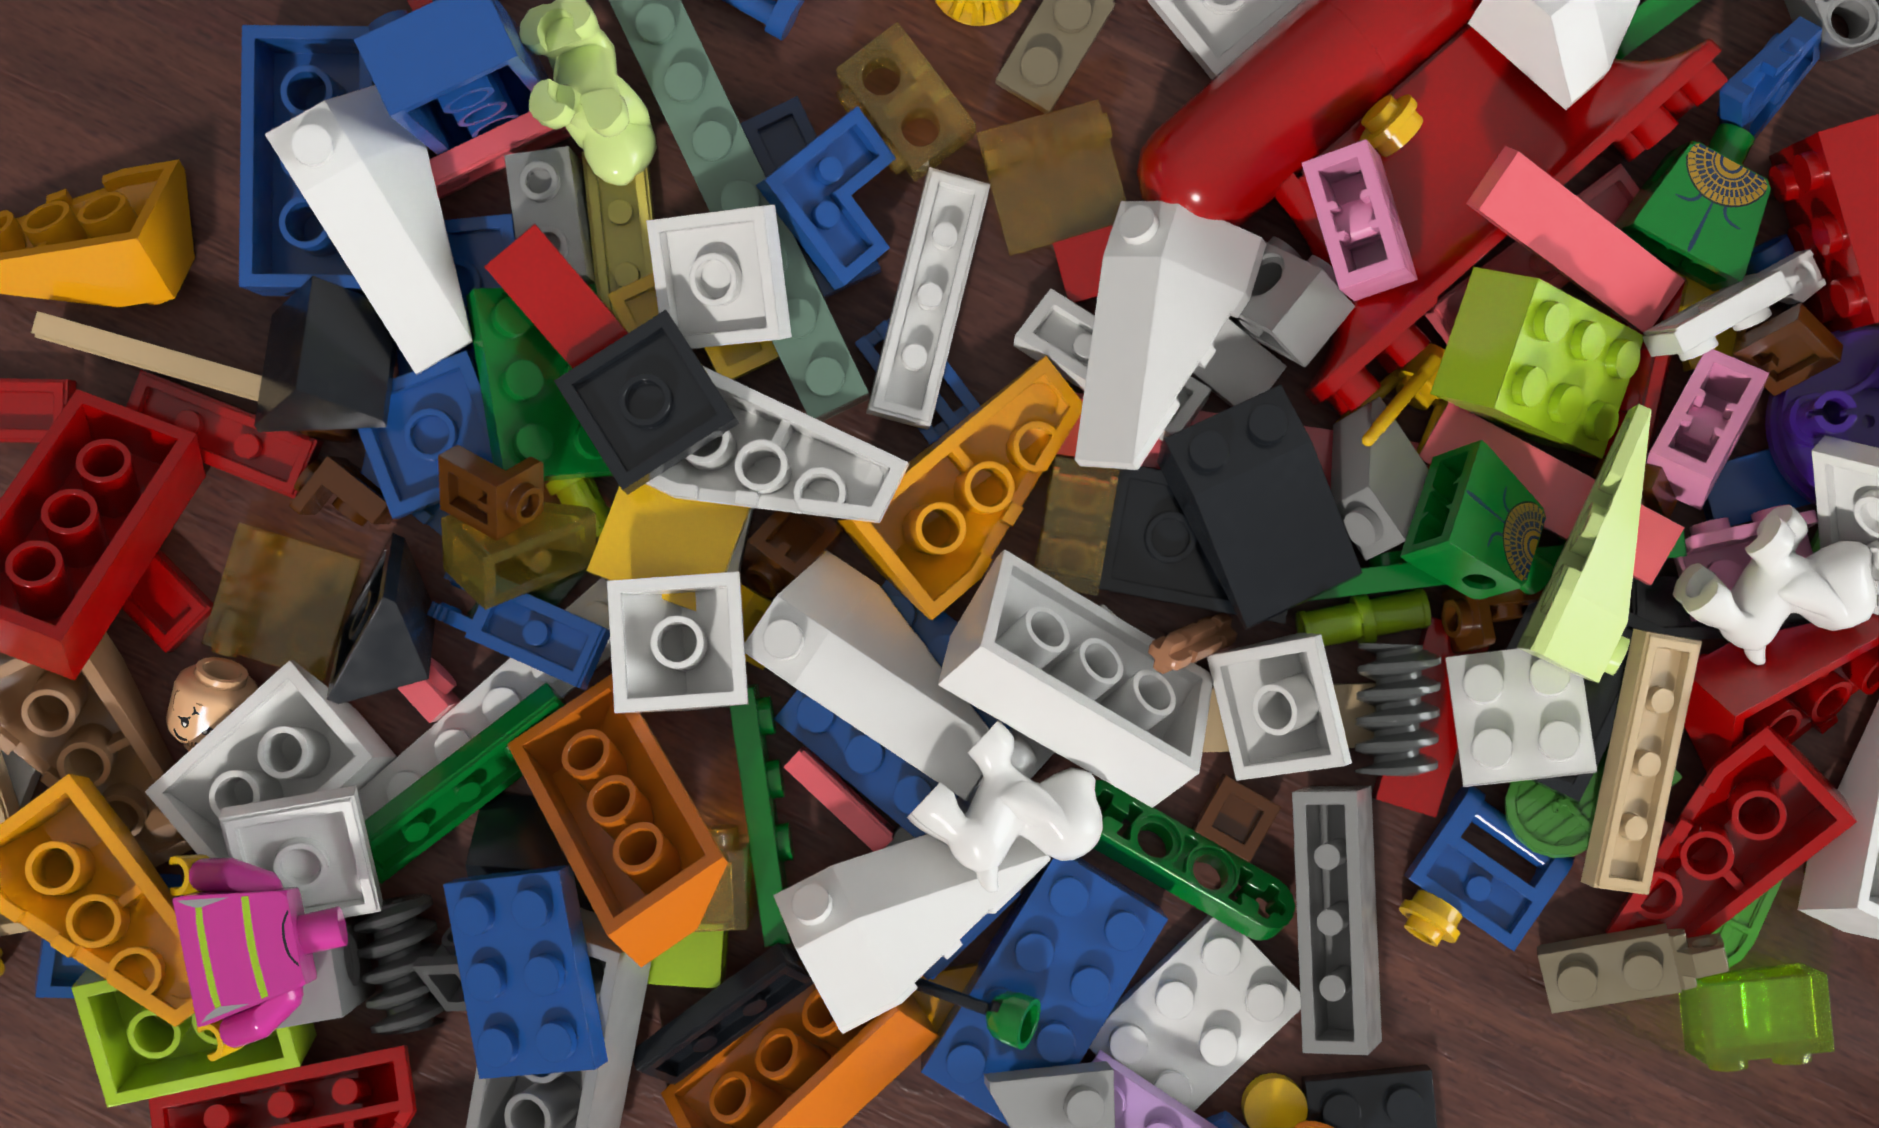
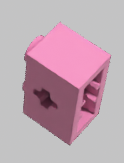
(1359, 220)
(1706, 425)

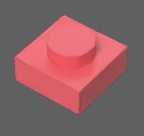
(432, 696)

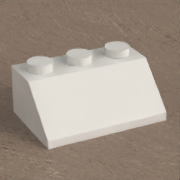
(269, 748)

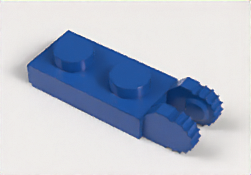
(533, 635)

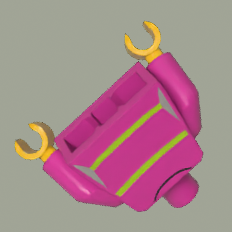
(246, 947)

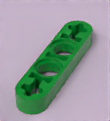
(1176, 869)

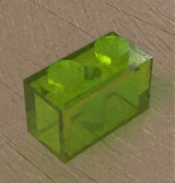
(1758, 1015)

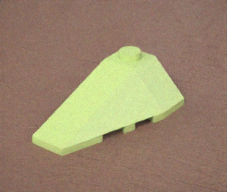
(1590, 588)

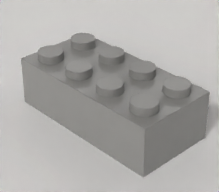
(585, 1096)

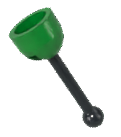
(1009, 1016)

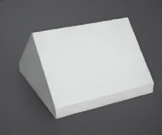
(674, 655)
(1279, 707)

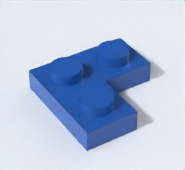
(816, 200)

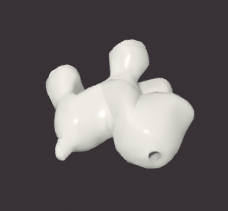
(1826, 588)
(1054, 814)

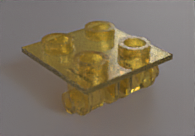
(1052, 176)
(280, 601)

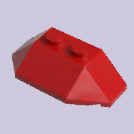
(337, 1093)

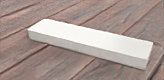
(928, 299)

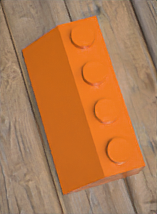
(622, 821)
(801, 1068)

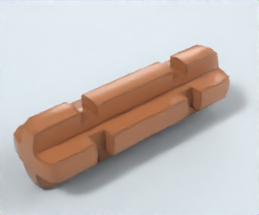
(1192, 643)

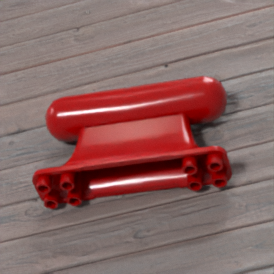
(1306, 95)

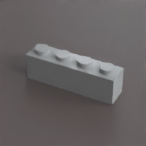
(1337, 919)

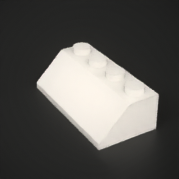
(1077, 681)

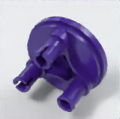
(1832, 403)

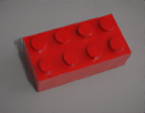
(87, 526)

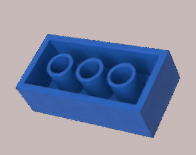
(450, 69)
(281, 77)
(1072, 947)

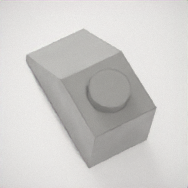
(1375, 483)

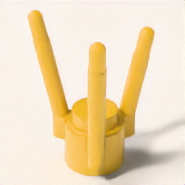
(1413, 387)

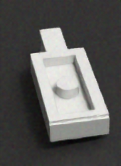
(1736, 306)

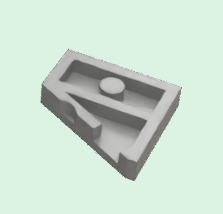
(1056, 1096)

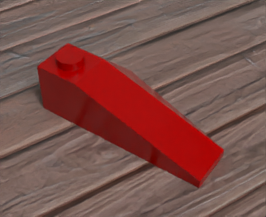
(1797, 688)
(1738, 837)

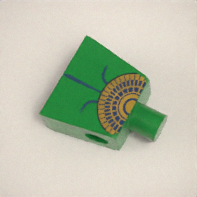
(1701, 209)
(1477, 526)

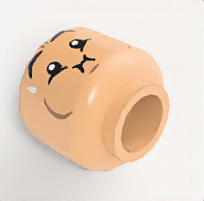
(205, 697)

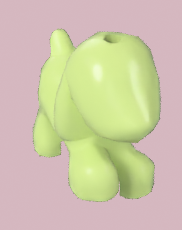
(586, 91)

